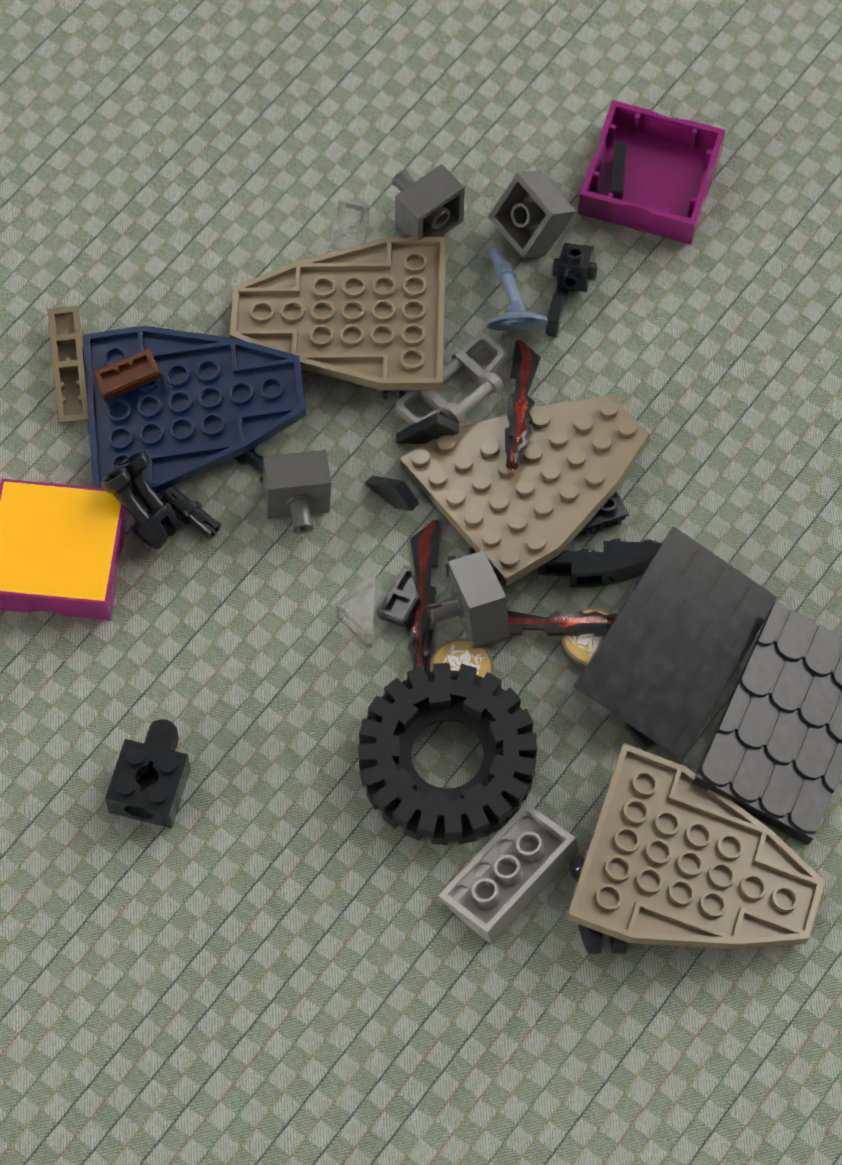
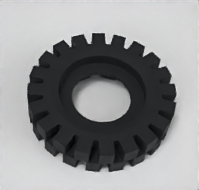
(447, 696)

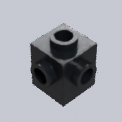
(575, 267)

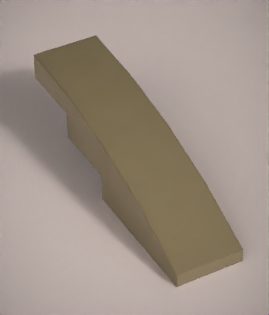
(68, 364)

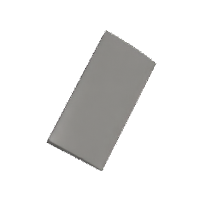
(509, 872)

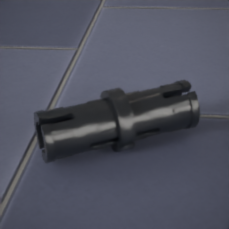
(191, 512)

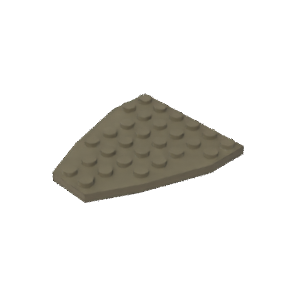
(355, 313)
(562, 479)
(688, 866)

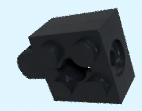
(150, 777)

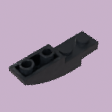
(613, 565)

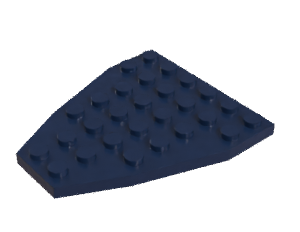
(205, 410)

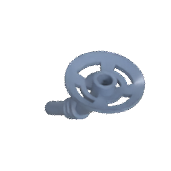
(517, 316)

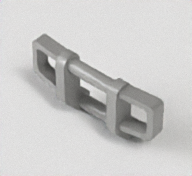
(485, 379)

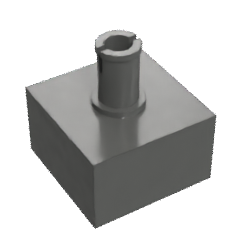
(429, 204)
(531, 213)
(297, 487)
(475, 599)

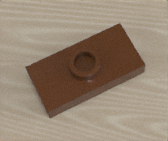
(127, 375)

